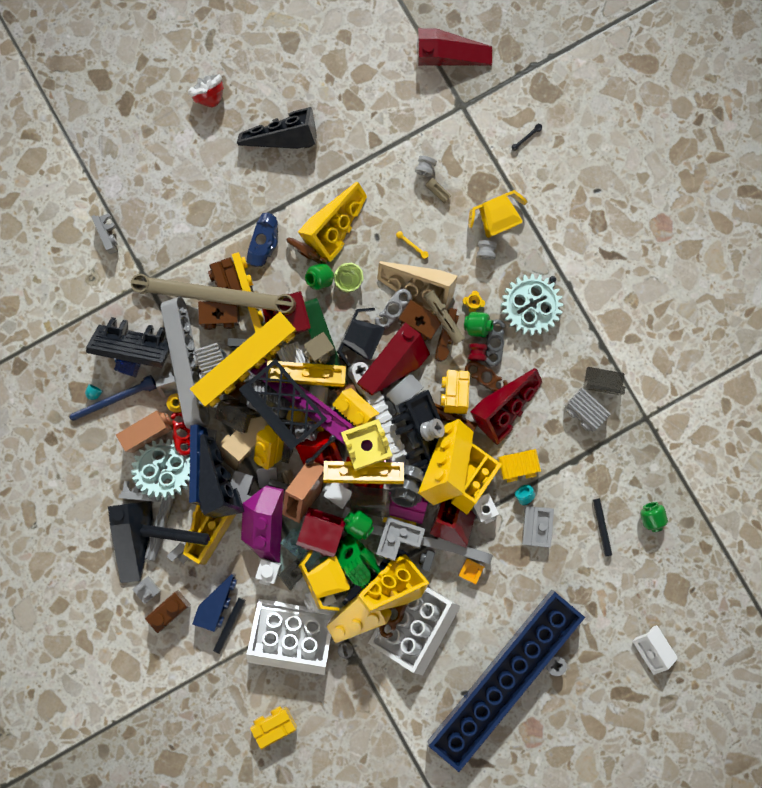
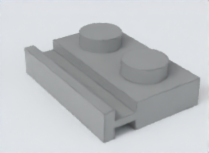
(537, 526)

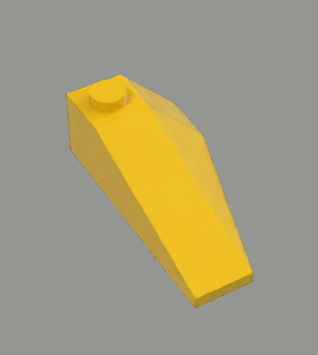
(331, 224)
(394, 586)

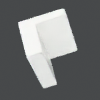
(655, 650)

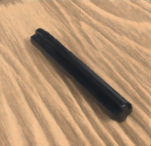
(175, 534)

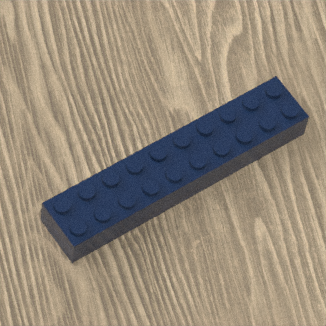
(505, 680)

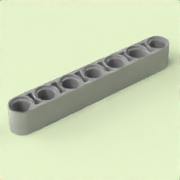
(181, 351)

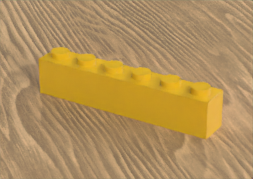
(243, 360)

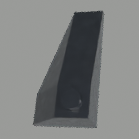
(292, 132)
(215, 489)
(127, 540)

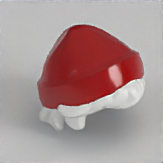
(207, 91)

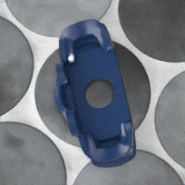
(258, 253)

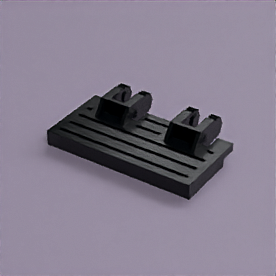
(132, 347)
(417, 411)

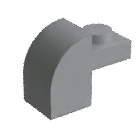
(402, 391)

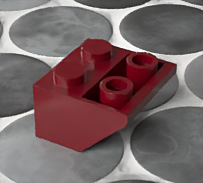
(299, 317)
(452, 524)
(321, 532)

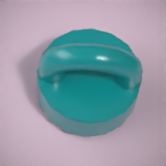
(525, 494)

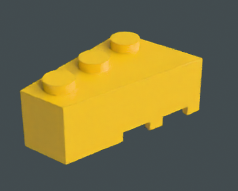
(479, 475)
(214, 527)

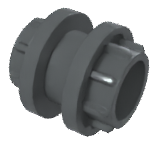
(407, 493)

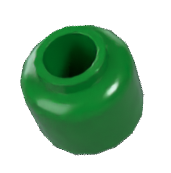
(319, 276)
(478, 324)
(654, 516)
(358, 525)

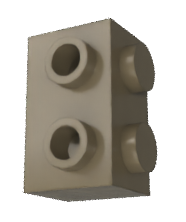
(319, 349)

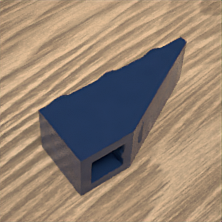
(211, 609)

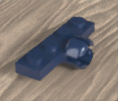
(195, 432)

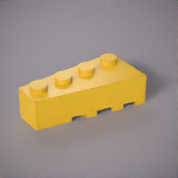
(448, 465)

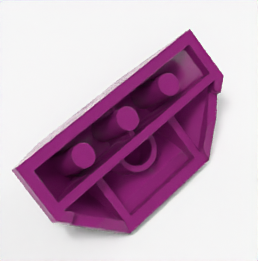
(263, 523)

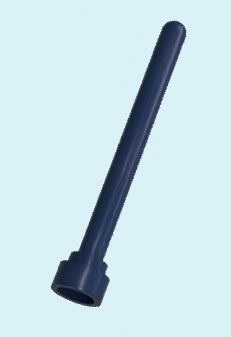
(147, 384)

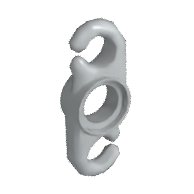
(395, 299)

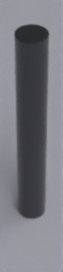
(602, 527)
(229, 625)

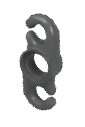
(497, 351)

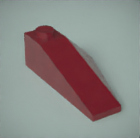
(448, 49)
(399, 357)
(499, 410)

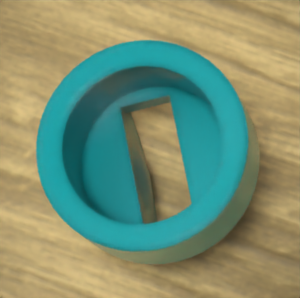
(93, 392)

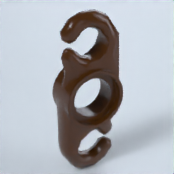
(306, 251)
(481, 369)
(392, 623)

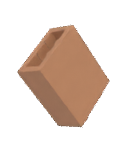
(145, 431)
(303, 491)

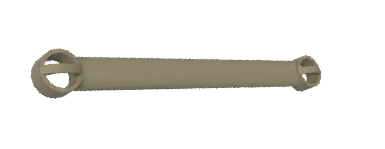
(213, 294)

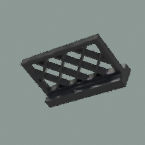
(267, 413)

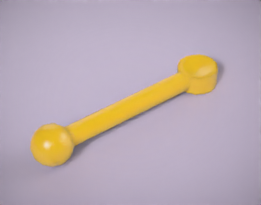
(424, 254)

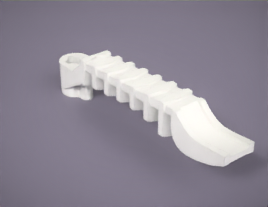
(377, 402)

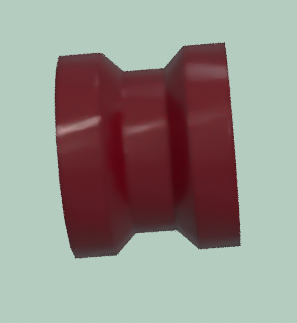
(477, 352)

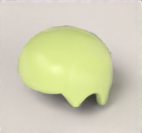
(348, 277)

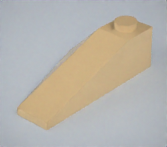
(418, 282)

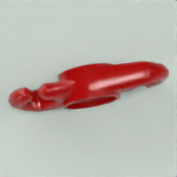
(178, 441)

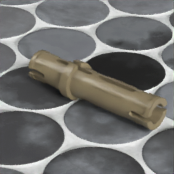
(431, 297)

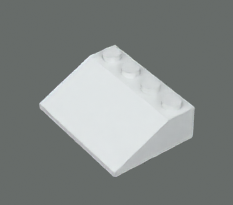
(418, 632)
(290, 637)

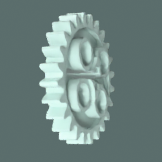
(523, 290)
(147, 463)

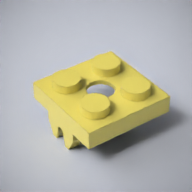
(370, 431)

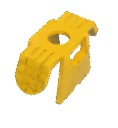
(498, 214)
(324, 579)

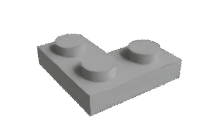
(396, 533)

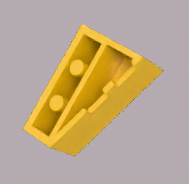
(355, 620)

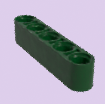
(318, 326)

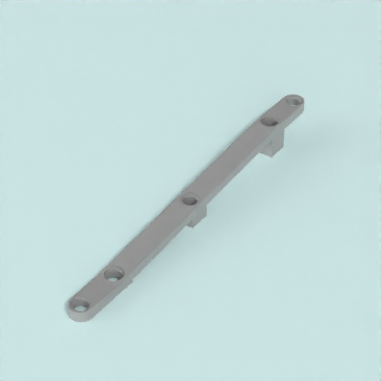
(244, 483)

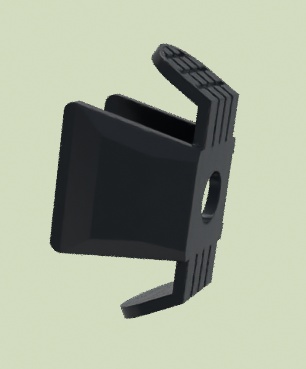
(361, 337)

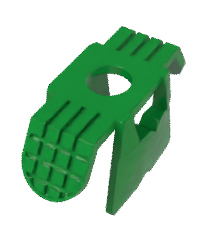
(354, 566)

